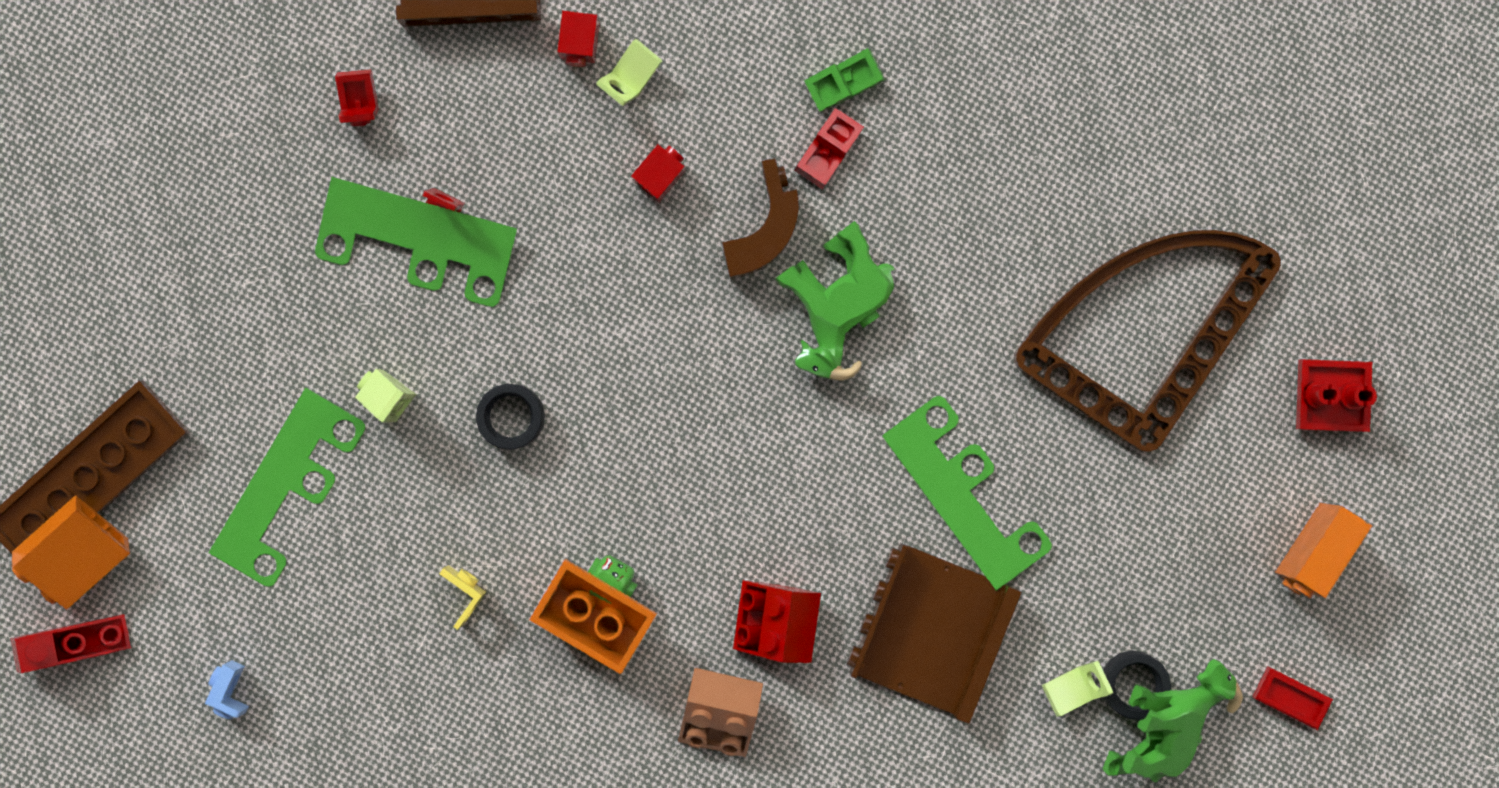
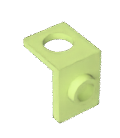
(631, 73)
(1076, 688)

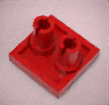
(1334, 395)

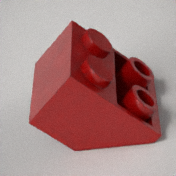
(777, 622)

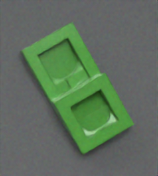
(844, 80)

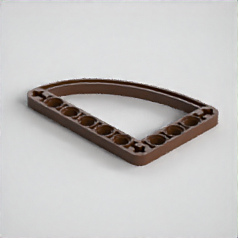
(1188, 358)

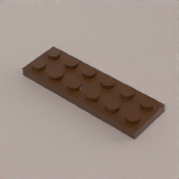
(95, 463)

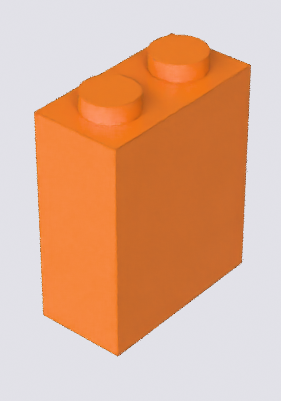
(1322, 550)
(69, 553)

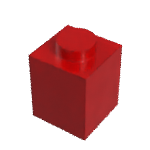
(578, 38)
(659, 171)

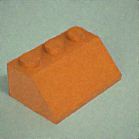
(591, 624)

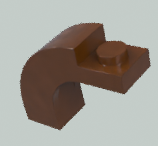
(764, 246)

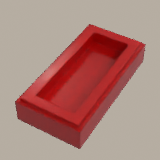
(1292, 698)

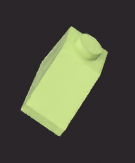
(384, 395)

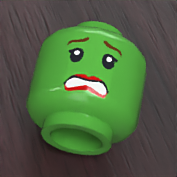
(613, 573)

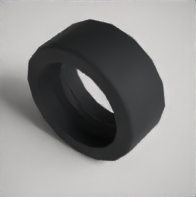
(484, 422)
(1126, 659)

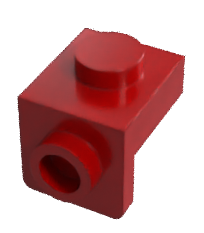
(357, 97)

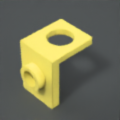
(467, 583)

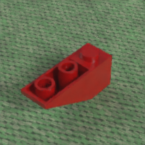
(70, 643)

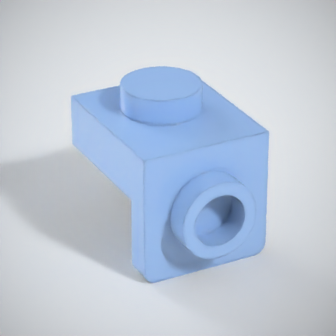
(223, 684)

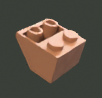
(720, 712)

